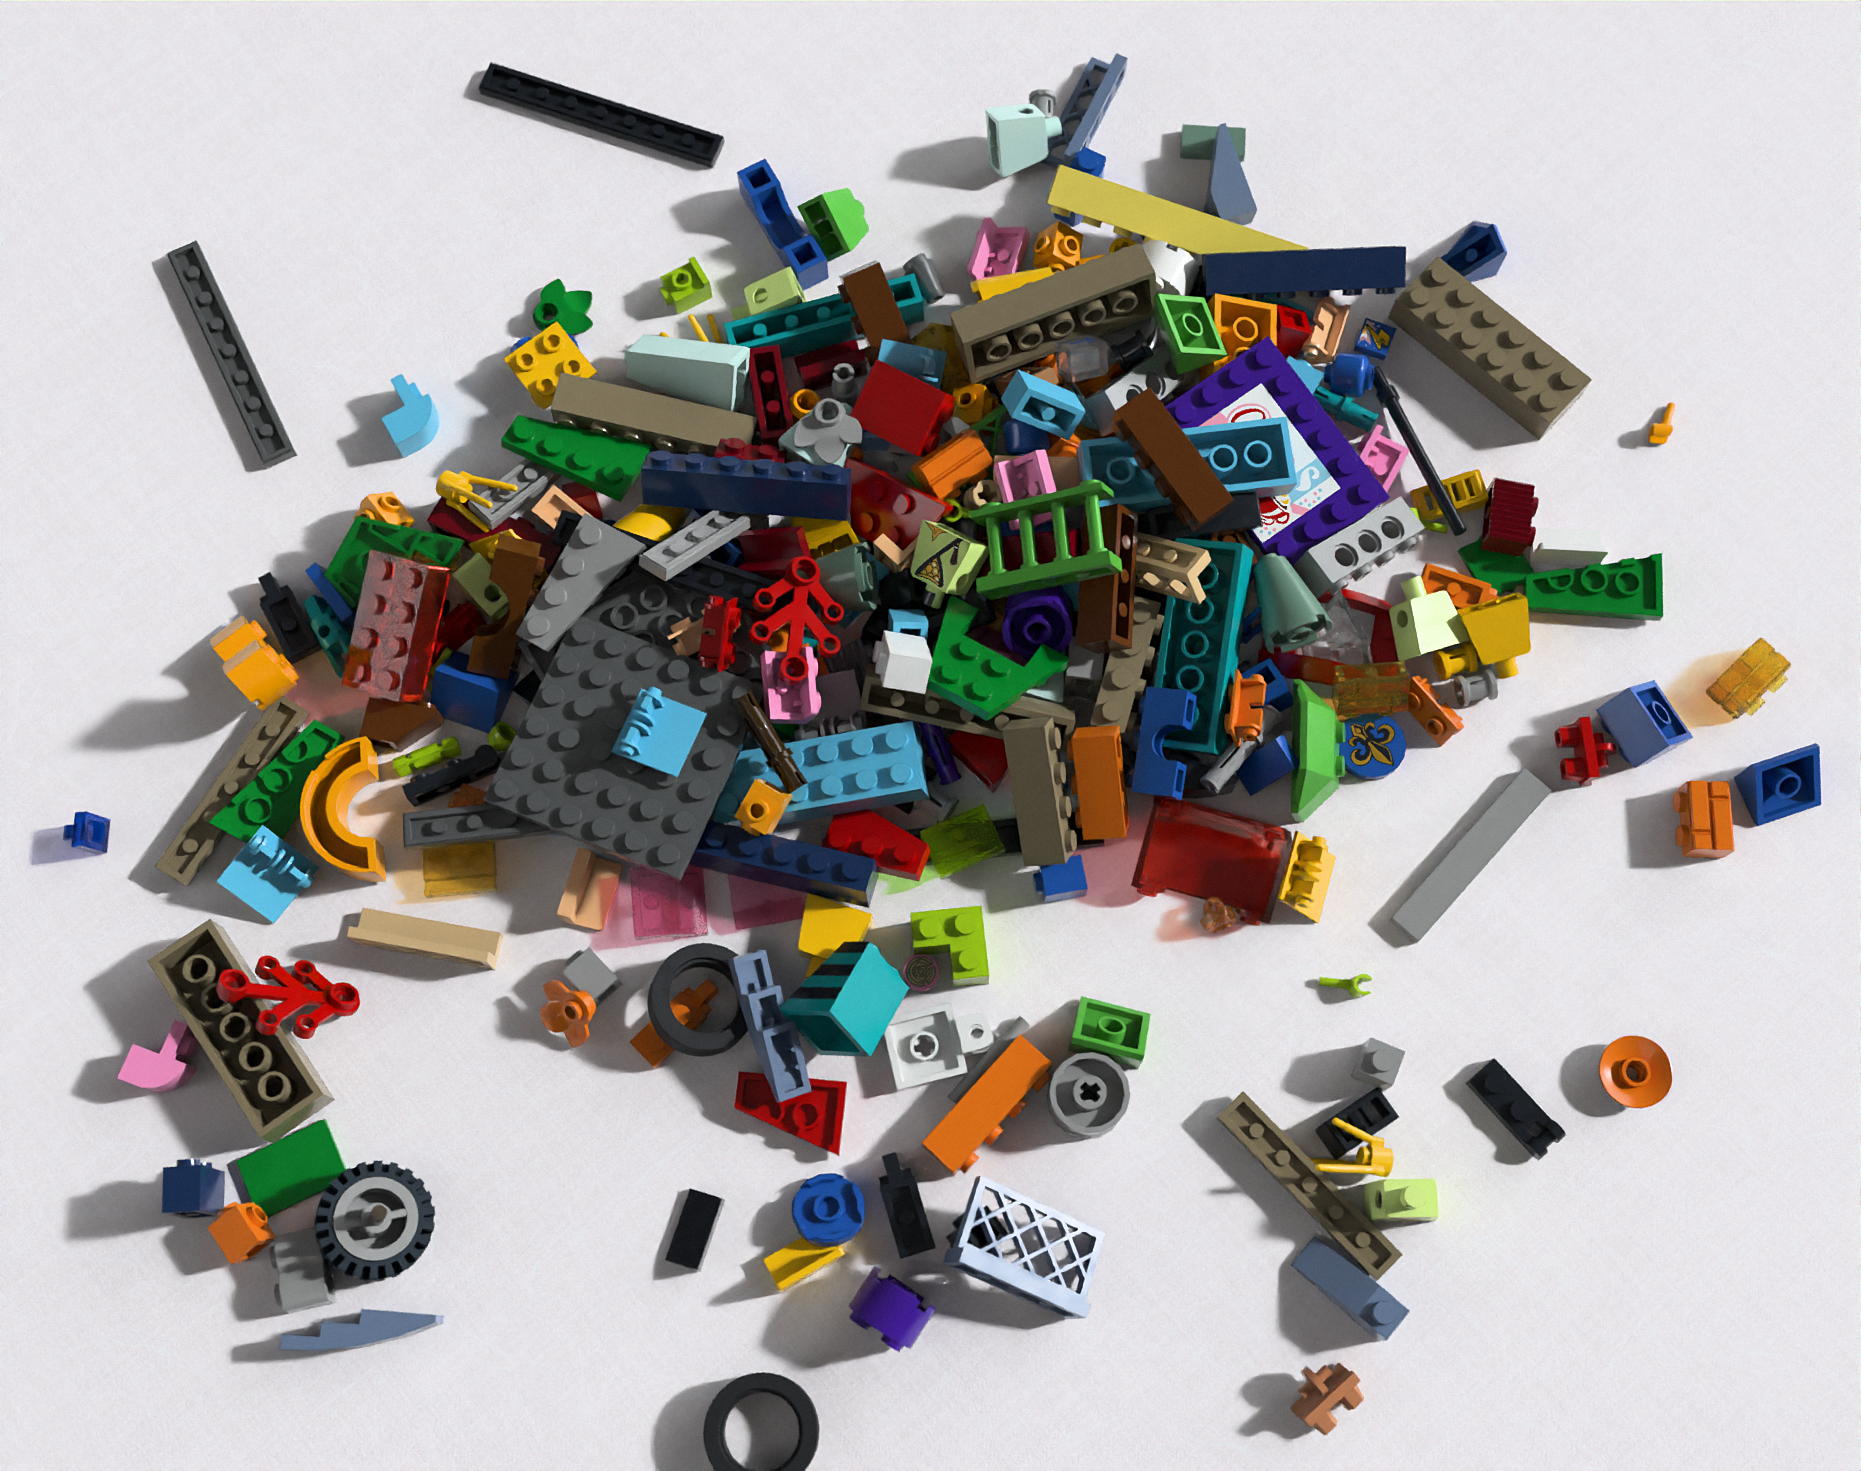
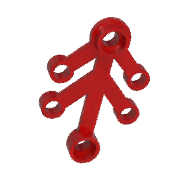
(799, 616)
(334, 999)

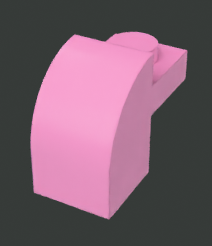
(164, 1070)

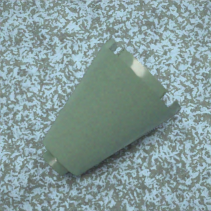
(849, 577)
(1289, 608)

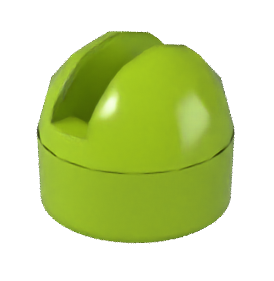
(501, 736)

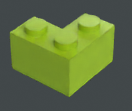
(956, 932)

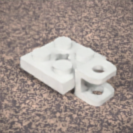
(951, 1041)

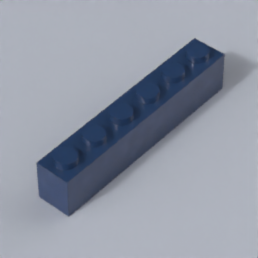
(1304, 270)
(746, 485)
(787, 863)

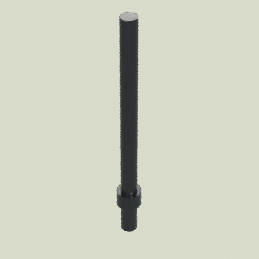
(1389, 399)

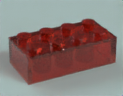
(396, 626)

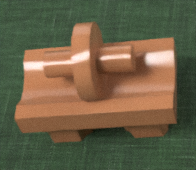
(1323, 1392)

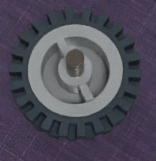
(374, 1221)

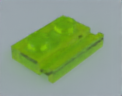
(962, 841)

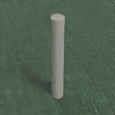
(988, 1059)

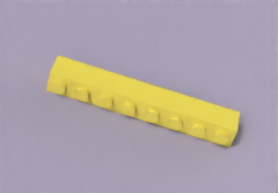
(1153, 217)

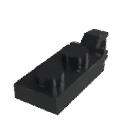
(287, 620)
(905, 1209)

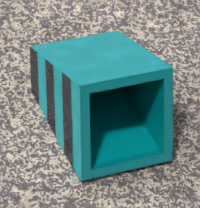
(847, 1001)

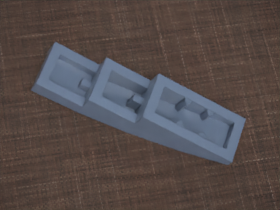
(770, 1031)
(373, 1329)

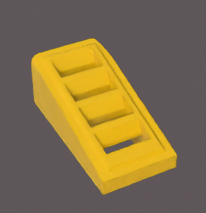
(1460, 482)

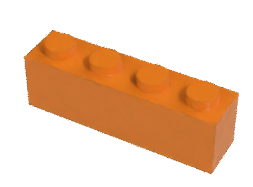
(987, 1104)

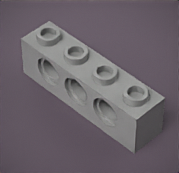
(1151, 372)
(1358, 548)

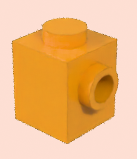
(762, 807)

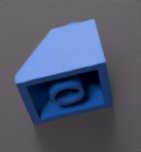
(1643, 723)

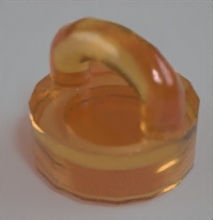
(1218, 919)

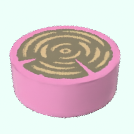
(920, 972)

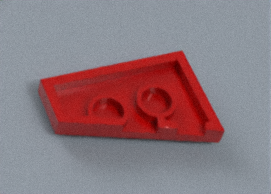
(810, 1116)

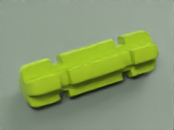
(427, 756)

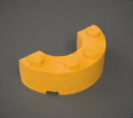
(254, 664)
(326, 809)

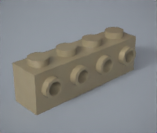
(1123, 670)
(1039, 791)

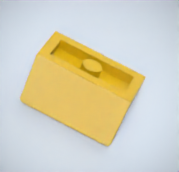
(799, 1262)

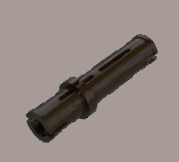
(766, 737)

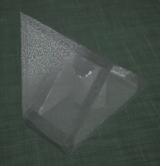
(1345, 640)

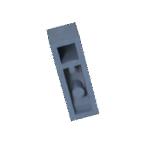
(1227, 188)
(1350, 1289)

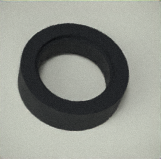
(661, 1014)
(772, 1383)

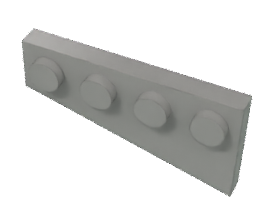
(583, 571)

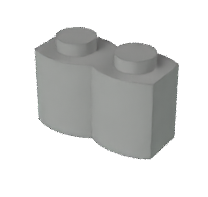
(303, 1272)

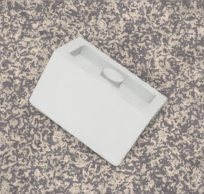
(1567, 547)

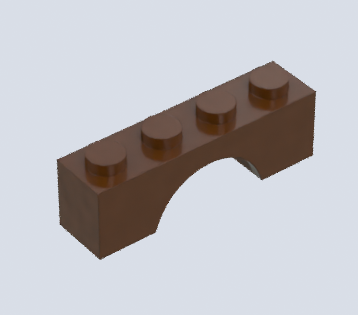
(513, 570)

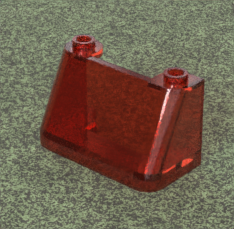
(1211, 855)

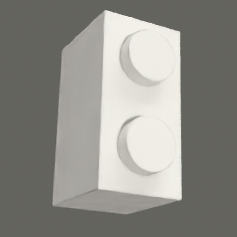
(903, 661)

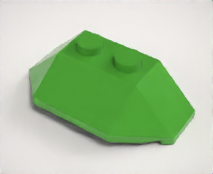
(1316, 745)

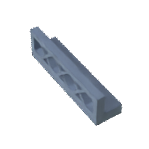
(1093, 115)

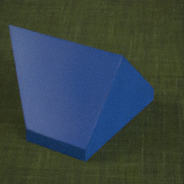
(1477, 252)

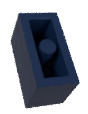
(192, 1189)

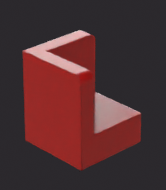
(1292, 330)

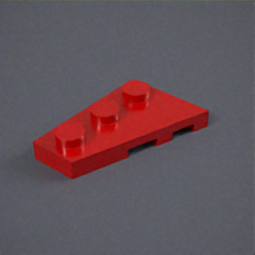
(876, 838)

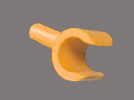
(1659, 432)

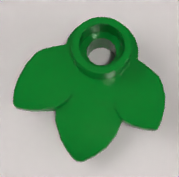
(567, 307)

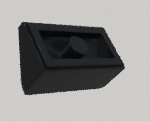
(695, 1229)

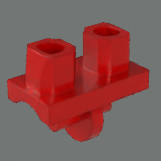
(1588, 750)

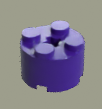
(1038, 619)
(890, 1309)

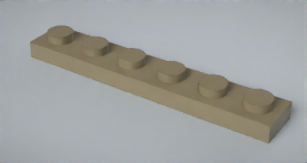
(262, 745)
(1309, 1187)

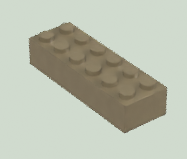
(1066, 305)
(1489, 348)
(262, 1071)

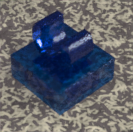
(88, 832)

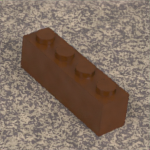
(873, 307)
(1171, 460)
(1108, 601)

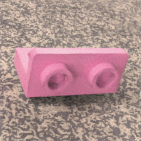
(997, 250)
(1382, 456)
(1024, 479)
(785, 702)

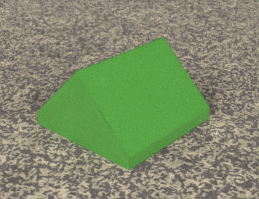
(1188, 331)
(1110, 1031)

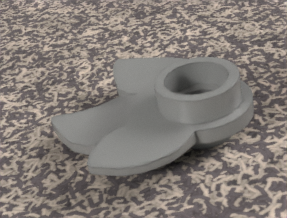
(828, 435)

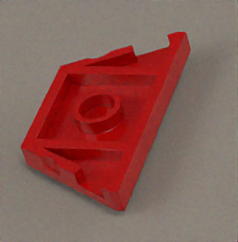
(889, 505)

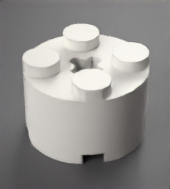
(1174, 270)

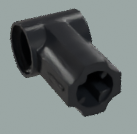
(986, 613)

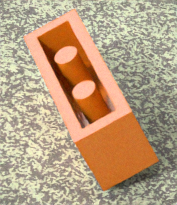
(1099, 782)

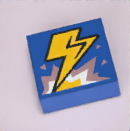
(1375, 339)

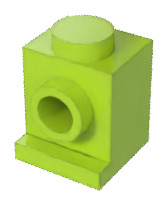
(685, 286)

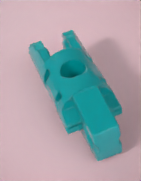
(329, 631)

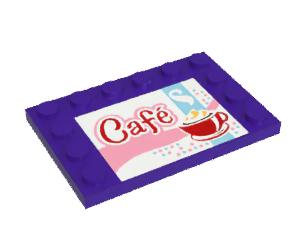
(1331, 477)

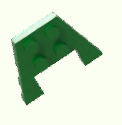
(350, 561)
(979, 676)

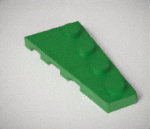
(584, 456)
(276, 791)

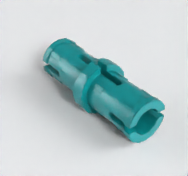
(1345, 409)

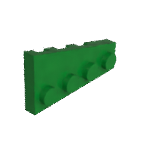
(1608, 590)

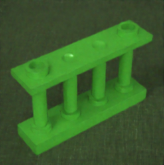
(1065, 567)

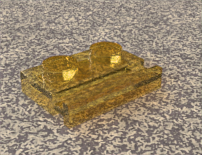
(460, 869)

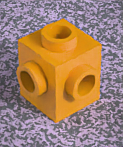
(1058, 248)
(973, 404)
(385, 508)

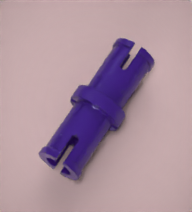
(948, 770)

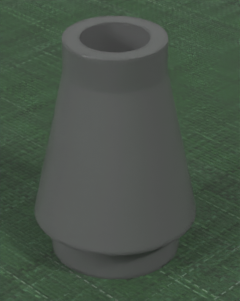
(926, 277)

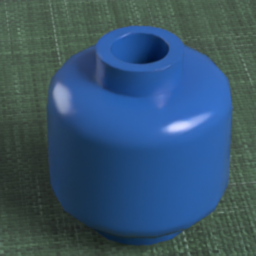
(1349, 374)
(1024, 438)

